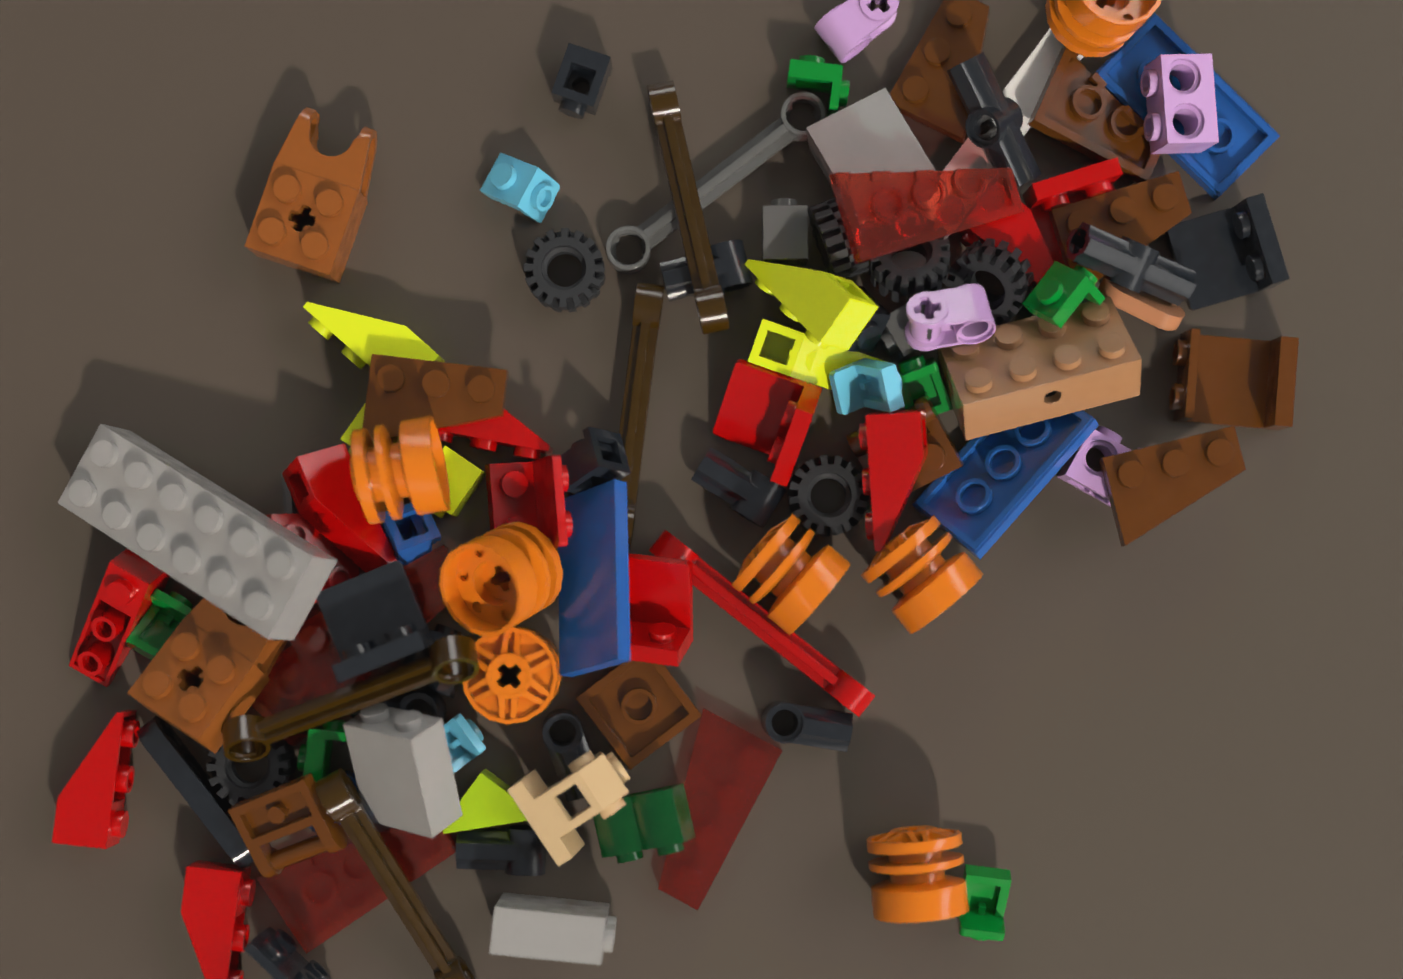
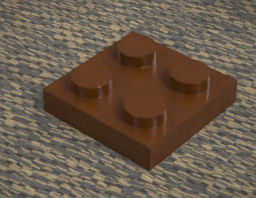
(638, 709)

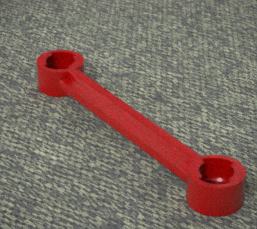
(755, 619)

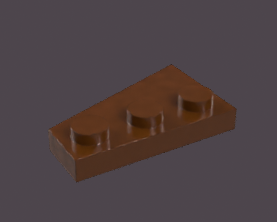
(924, 86)
(1091, 120)
(1134, 211)
(420, 388)
(1167, 477)

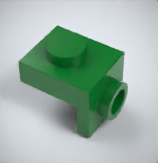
(815, 75)
(1062, 292)
(923, 378)
(158, 622)
(317, 753)
(987, 902)

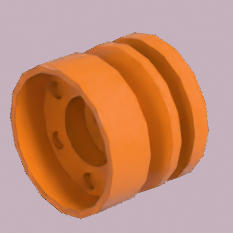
(1097, 26)
(399, 470)
(791, 574)
(922, 574)
(500, 578)
(538, 677)
(917, 879)

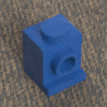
(411, 535)

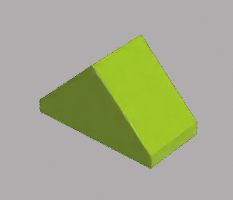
(486, 805)

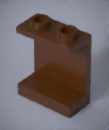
(1234, 381)

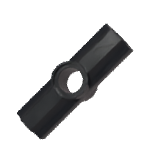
(985, 102)
(1130, 264)

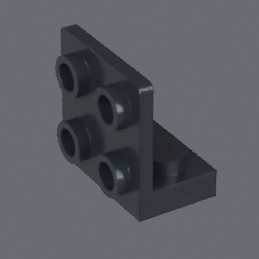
(1230, 251)
(373, 620)
(279, 957)

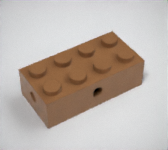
(1041, 370)

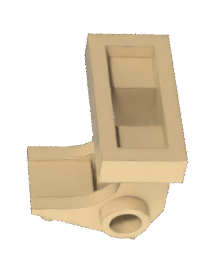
(599, 780)

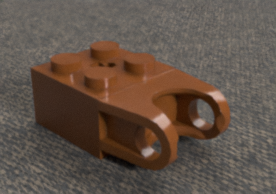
(316, 186)
(213, 652)

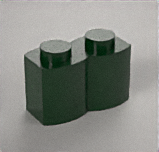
(647, 821)

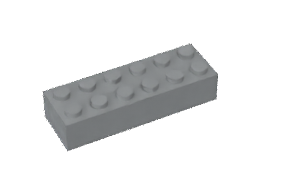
(197, 532)

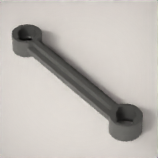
(717, 181)

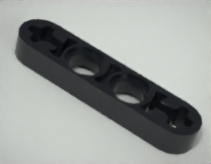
(194, 786)

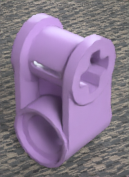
(853, 26)
(952, 314)

